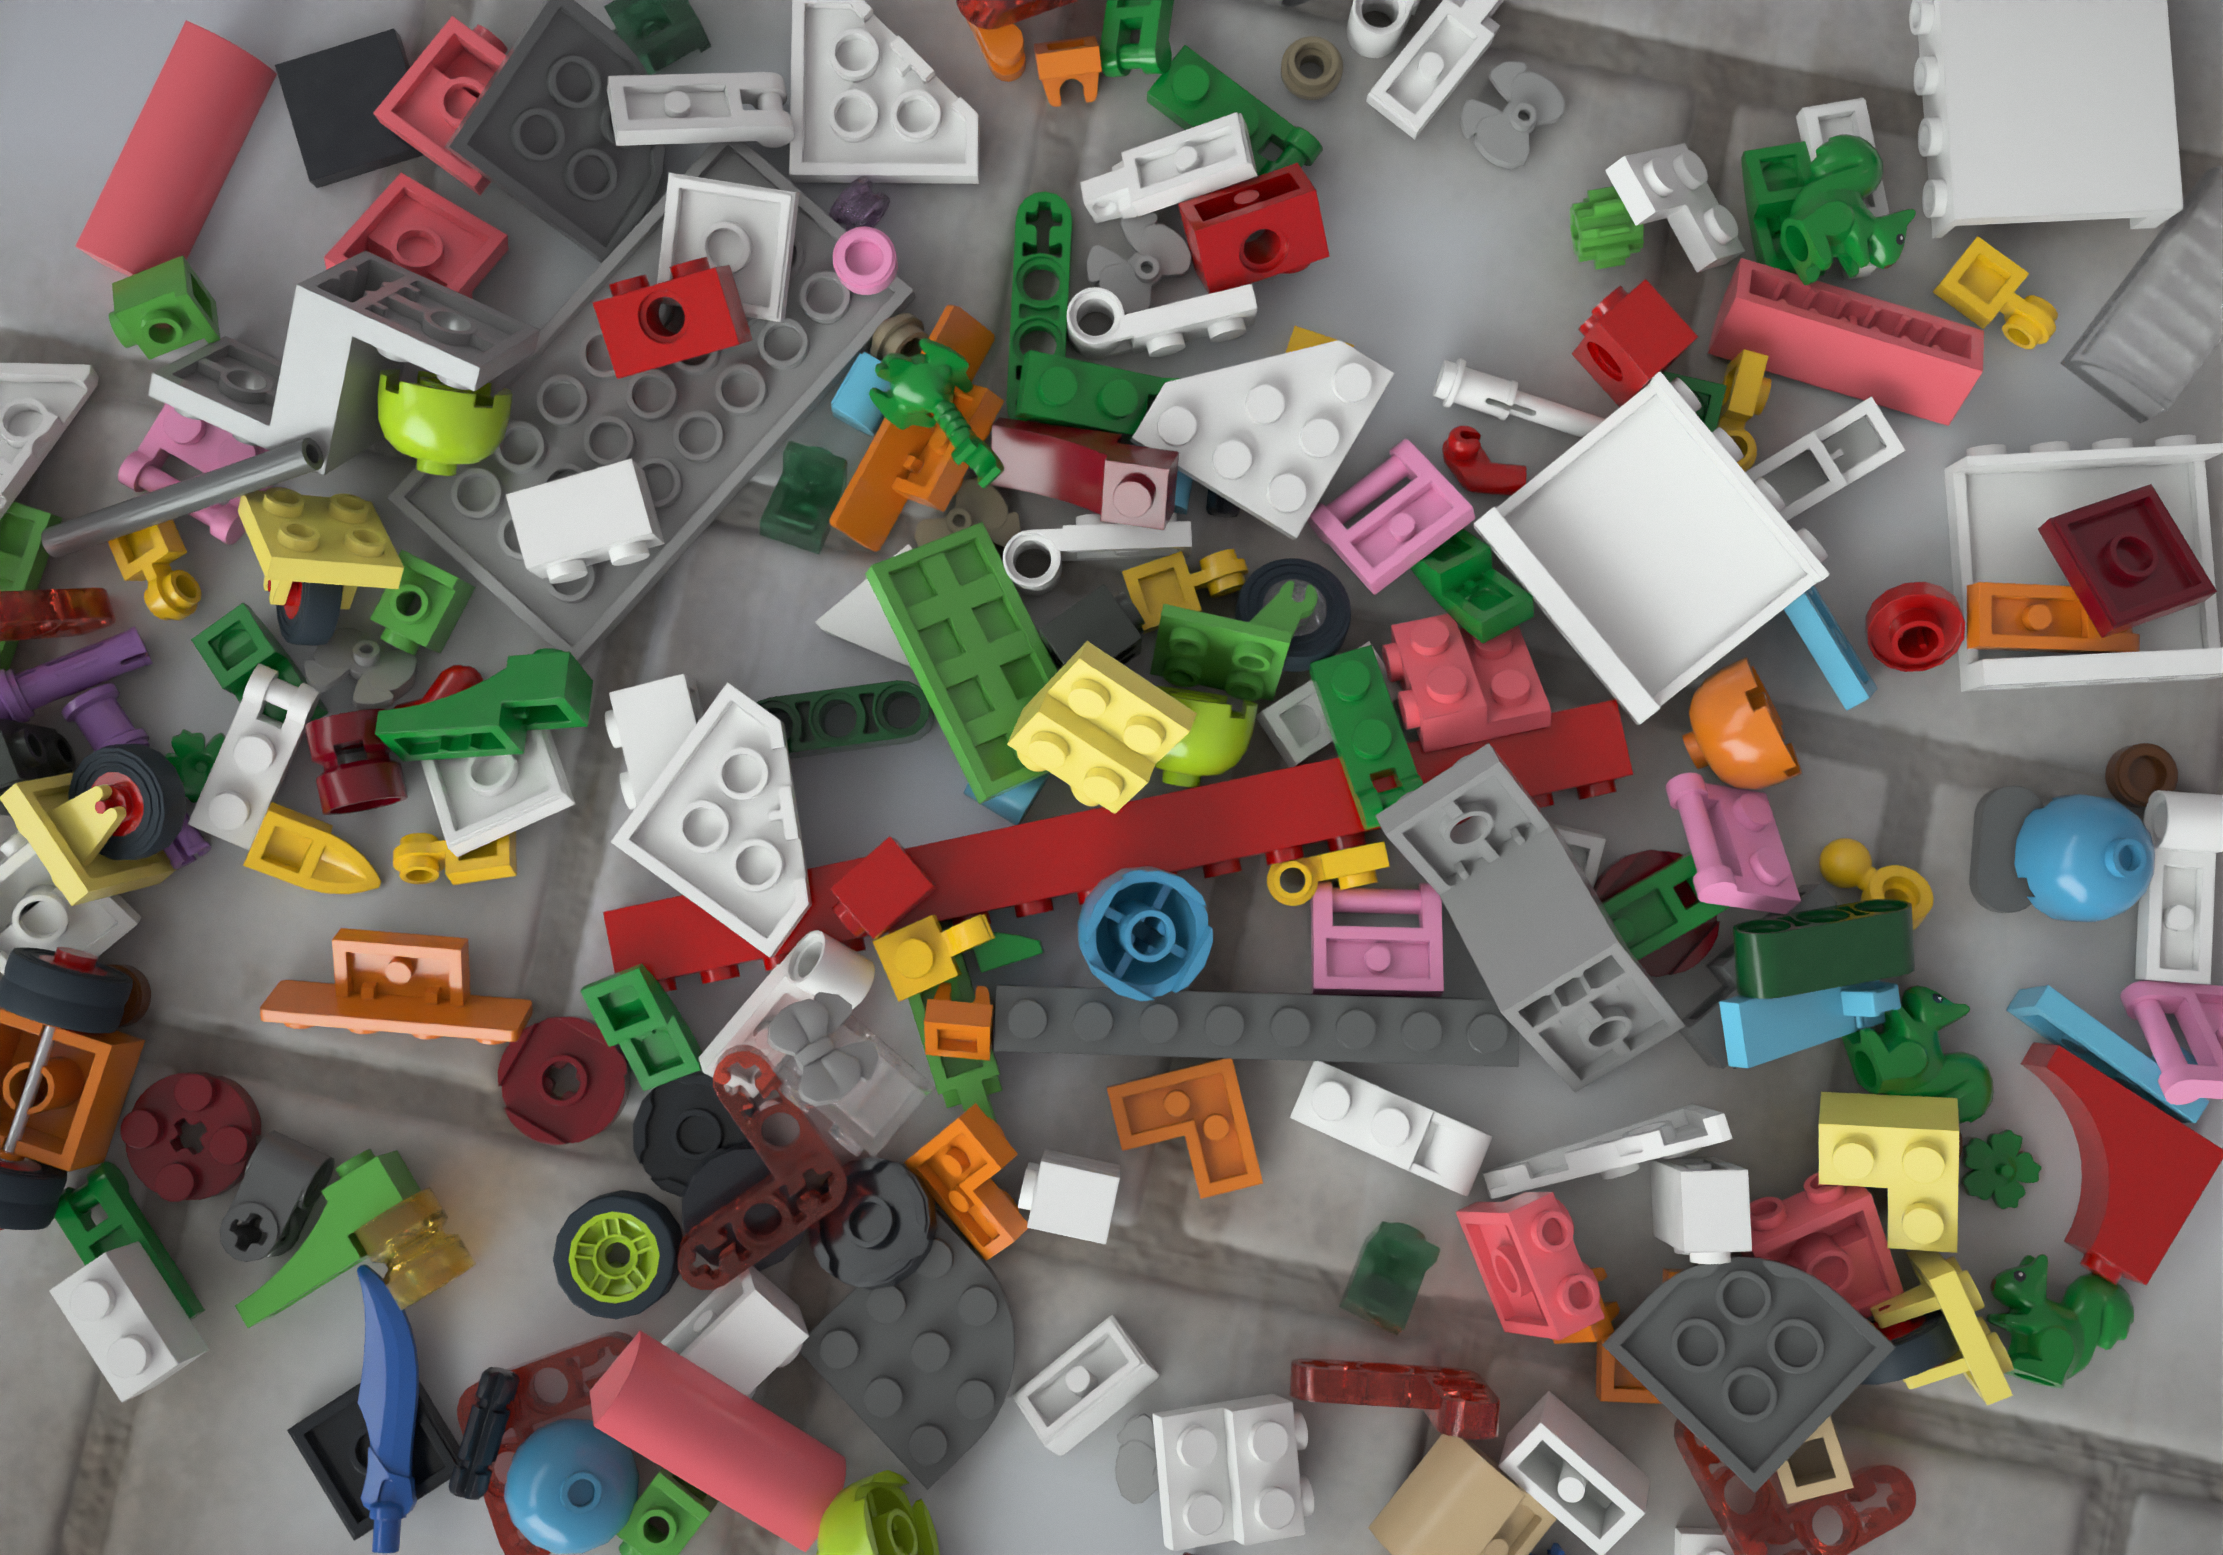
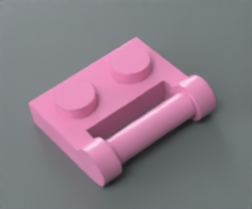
(199, 446)
(1400, 528)
(1733, 846)
(1376, 958)
(2201, 1021)

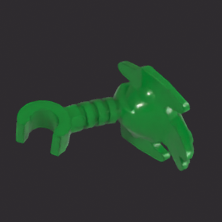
(926, 386)

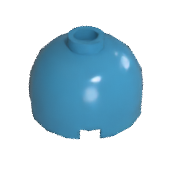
(2084, 858)
(1144, 932)
(571, 1487)

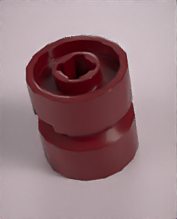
(356, 784)

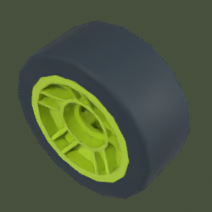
(618, 1288)

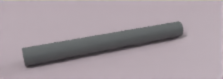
(183, 498)

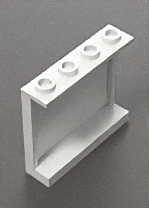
(2046, 111)
(1994, 537)
(1653, 547)

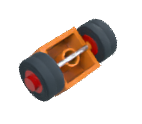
(58, 1075)

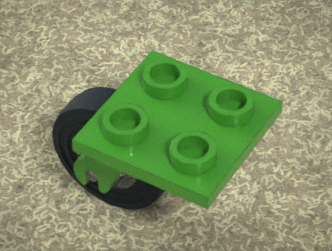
(1282, 622)

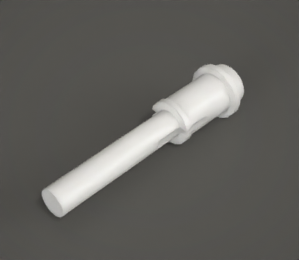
(1500, 398)

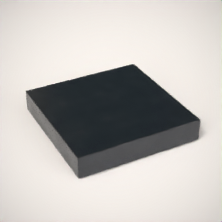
(334, 104)
(337, 1446)

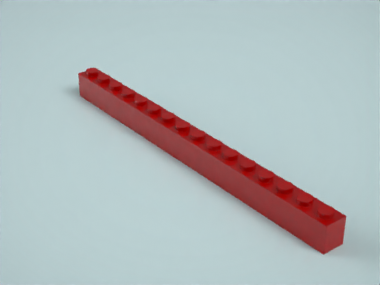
(1169, 831)

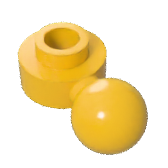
(1849, 865)

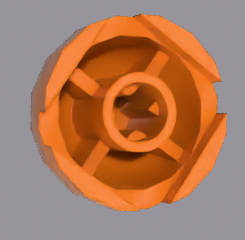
(1739, 730)

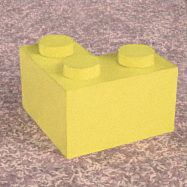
(1898, 1146)

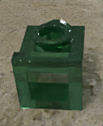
(679, 26)

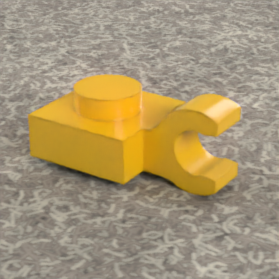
(924, 953)

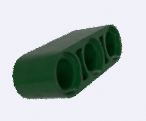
(872, 724)
(1823, 948)

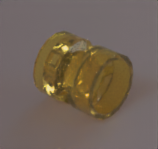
(414, 1248)

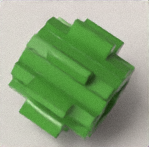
(1604, 229)

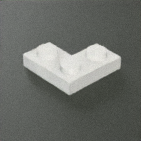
(1674, 186)

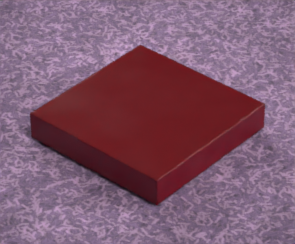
(2126, 560)

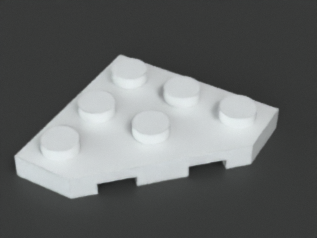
(871, 104)
(1268, 427)
(728, 823)

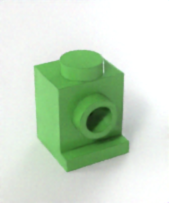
(163, 309)
(442, 604)
(678, 1504)

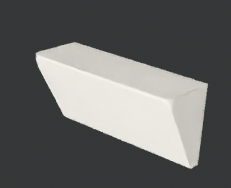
(1085, 1386)

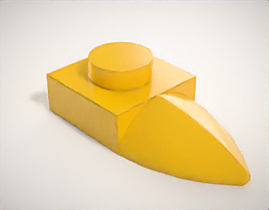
(308, 854)

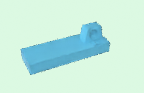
(1831, 648)
(1777, 1027)
(2097, 1045)

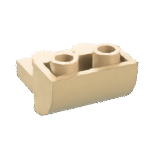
(1460, 1506)

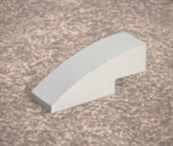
(1829, 458)

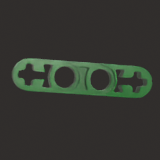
(1032, 314)

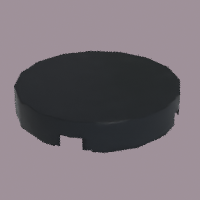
(680, 1127)
(721, 1179)
(878, 1228)

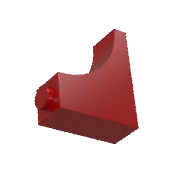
(2136, 1167)

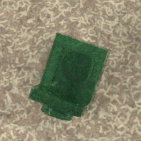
(805, 497)
(1389, 1275)

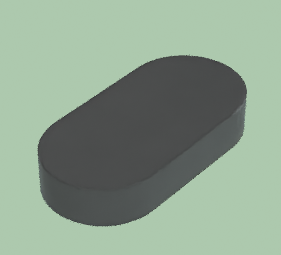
(1995, 832)

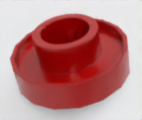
(1914, 626)

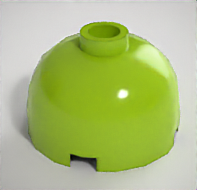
(441, 422)
(1215, 740)
(876, 1520)

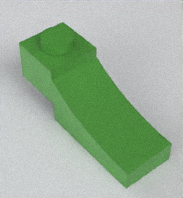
(364, 1191)

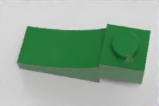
(494, 715)

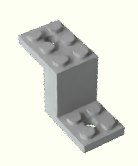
(338, 340)
(1530, 919)

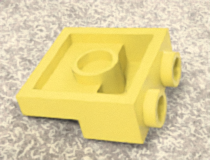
(1099, 728)

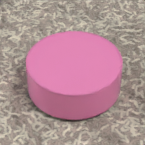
(865, 260)

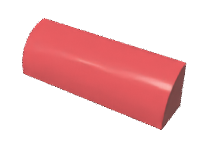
(177, 153)
(1849, 342)
(717, 1440)

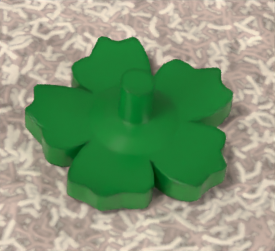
(194, 760)
(1998, 1168)

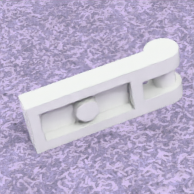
(699, 109)
(253, 758)

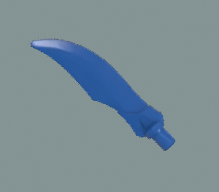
(390, 1410)

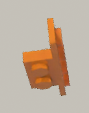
(918, 459)
(400, 987)

